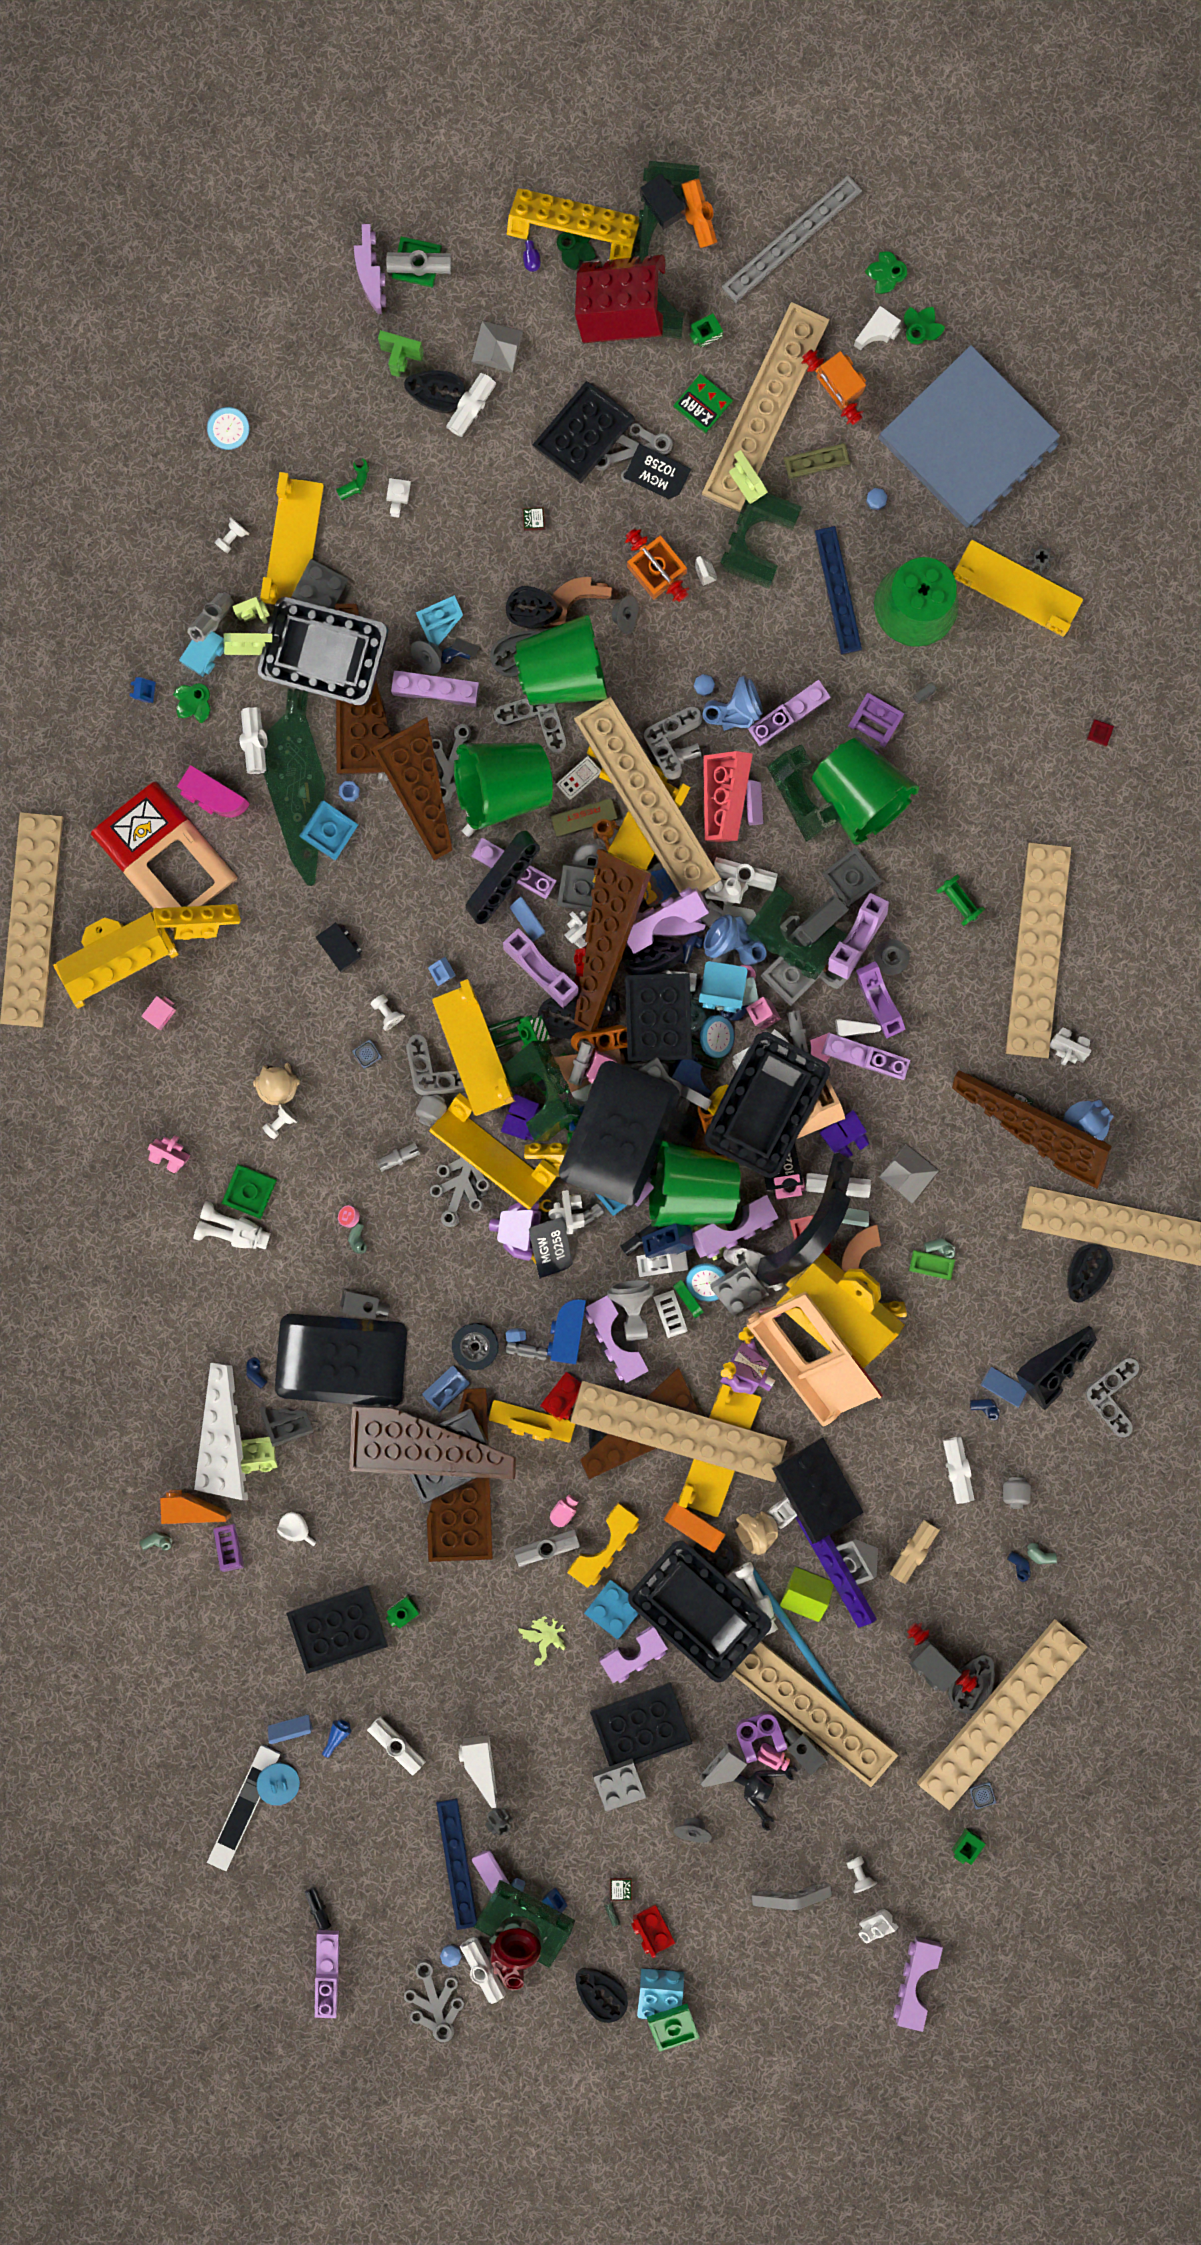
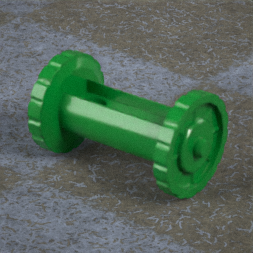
(960, 900)

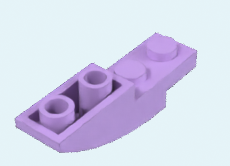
(368, 272)
(789, 713)
(531, 879)
(675, 926)
(866, 1056)
(327, 1974)

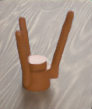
(604, 830)

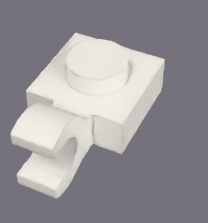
(398, 493)

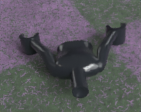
(760, 1789)

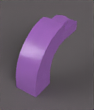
(879, 1000)

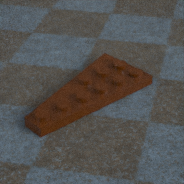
(413, 773)
(615, 1450)

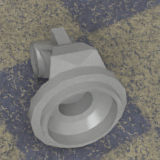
(632, 1296)

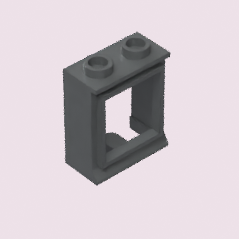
(819, 922)

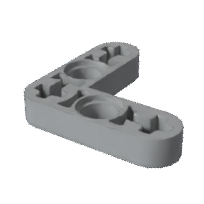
(543, 714)
(662, 741)
(427, 1074)
(692, 1096)
(1105, 1398)
(792, 1901)

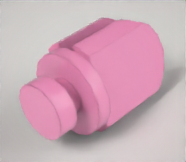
(564, 1511)
(770, 1757)

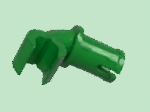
(357, 484)

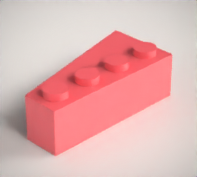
(724, 794)

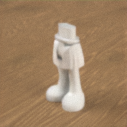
(244, 1233)
(746, 1572)

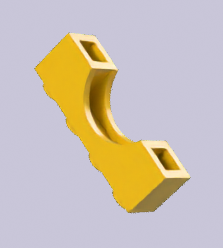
(587, 1567)

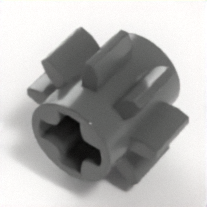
(1036, 562)
(498, 1821)

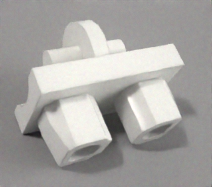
(728, 891)
(578, 927)
(1068, 1049)
(570, 1202)
(877, 1926)

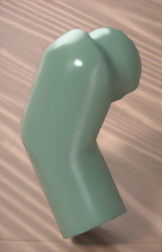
(355, 1239)
(1040, 1557)

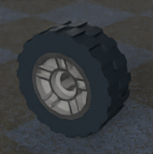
(487, 1346)

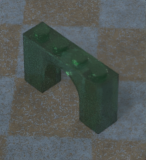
(739, 559)
(788, 777)
(767, 930)
(560, 1104)
(509, 1901)

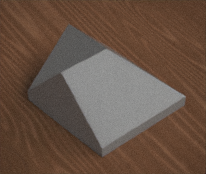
(497, 346)
(908, 1173)
(860, 1559)
(723, 1768)

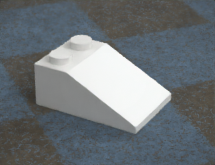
(478, 1763)

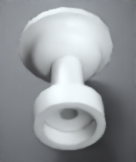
(236, 529)
(391, 1018)
(285, 1115)
(863, 1882)

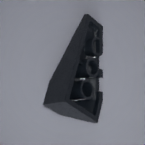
(1047, 1370)

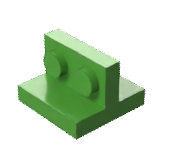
(400, 348)

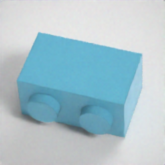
(200, 655)

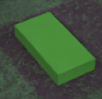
(931, 1265)

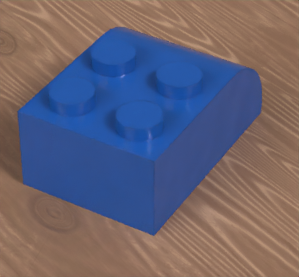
(567, 1332)

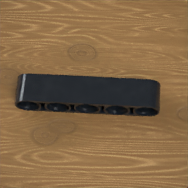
(502, 877)

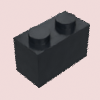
(662, 201)
(339, 947)

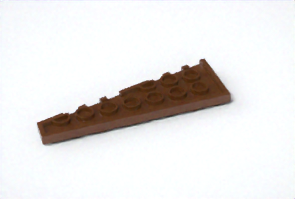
(359, 727)
(614, 908)

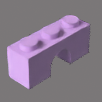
(619, 1666)

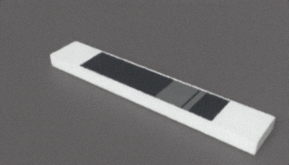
(241, 1811)

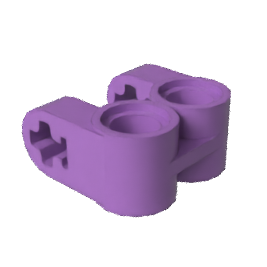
(759, 1731)

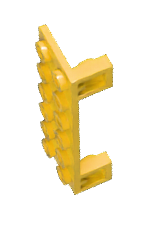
(573, 218)
(292, 536)
(1017, 588)
(630, 841)
(473, 1049)
(491, 1156)
(709, 1483)

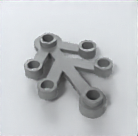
(632, 445)
(448, 765)
(461, 1183)
(434, 2004)

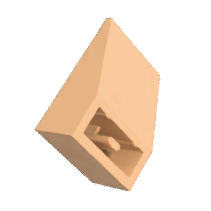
(824, 1112)

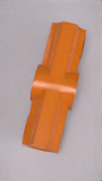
(699, 213)

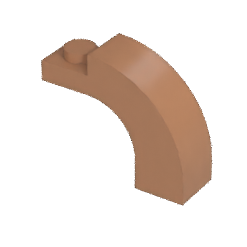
(574, 591)

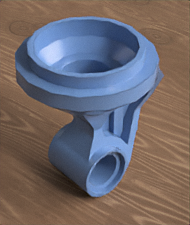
(740, 711)
(729, 934)
(1089, 1117)

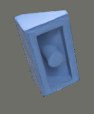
(527, 919)
(1004, 1387)
(446, 1388)
(289, 1729)

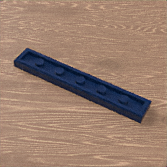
(838, 590)
(457, 1863)

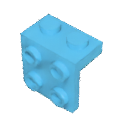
(723, 986)
(659, 1991)

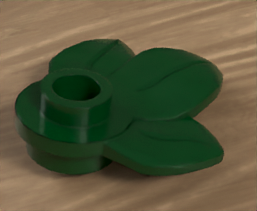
(577, 251)

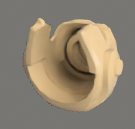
(276, 1084)
(757, 1533)

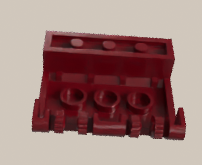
(619, 299)

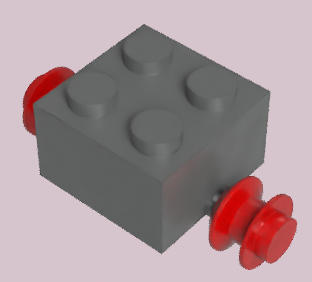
(934, 1665)

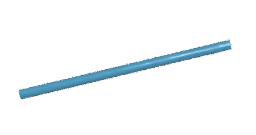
(801, 1644)

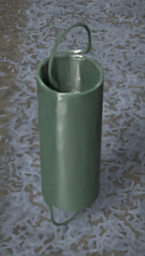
(612, 1915)

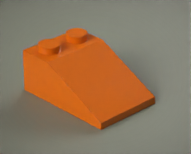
(186, 1508)

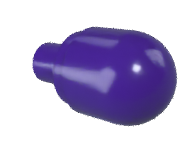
(531, 257)

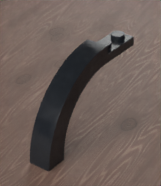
(818, 1233)

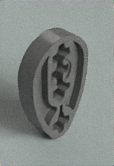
(505, 645)
(981, 1693)

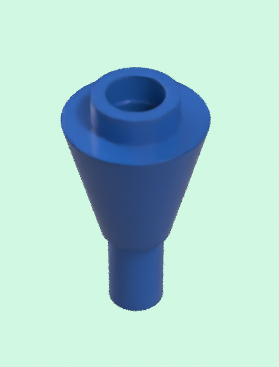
(339, 1731)

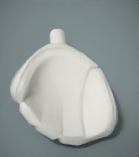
(294, 1528)

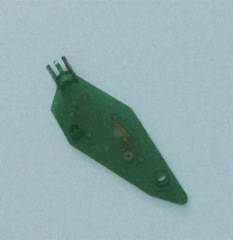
(295, 780)

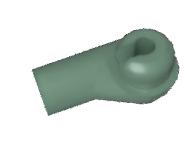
(941, 1246)
(158, 1539)

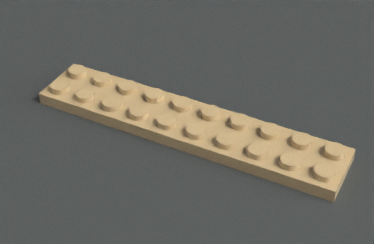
(766, 402)
(646, 797)
(31, 920)
(1038, 950)
(1113, 1225)
(677, 1431)
(815, 1714)
(1001, 1714)

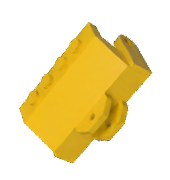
(112, 955)
(848, 1307)

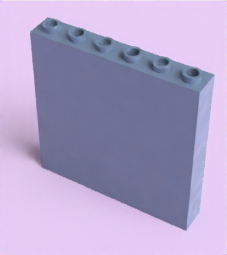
(969, 437)

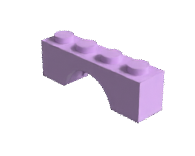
(434, 687)
(687, 906)
(865, 927)
(554, 982)
(755, 1215)
(629, 1363)
(924, 1957)

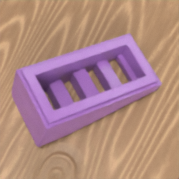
(220, 1550)

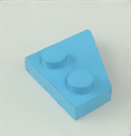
(439, 619)

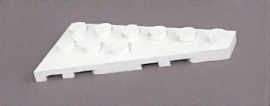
(220, 1443)

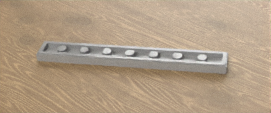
(791, 238)

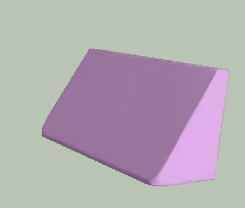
(754, 803)
(489, 1869)

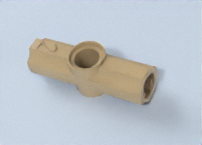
(914, 1552)

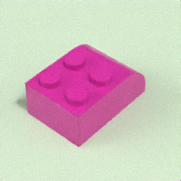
(211, 794)

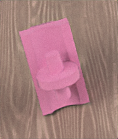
(169, 1150)

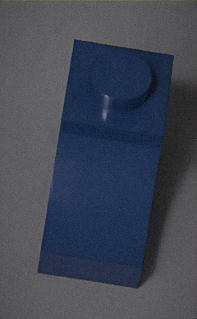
(688, 1073)
(669, 1240)

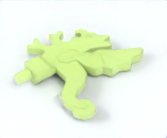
(548, 1634)

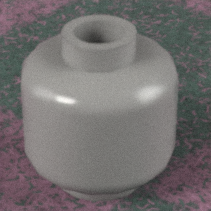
(430, 1109)
(1016, 1492)

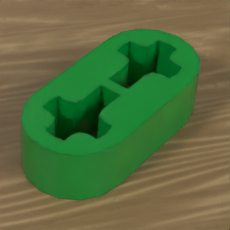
(688, 1299)

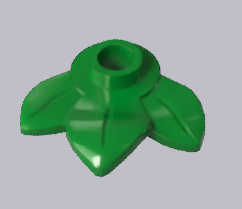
(883, 272)
(923, 323)
(191, 704)

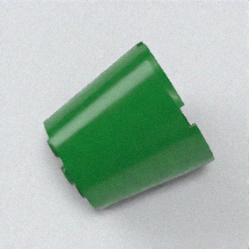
(911, 616)
(561, 665)
(501, 781)
(863, 788)
(693, 1187)

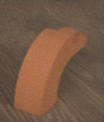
(858, 1246)

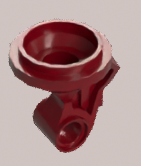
(512, 1953)

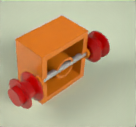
(839, 381)
(656, 566)

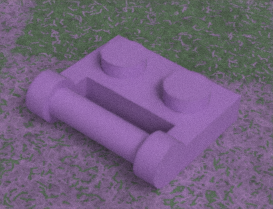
(879, 713)

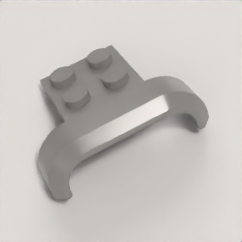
(788, 979)

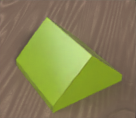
(807, 1594)

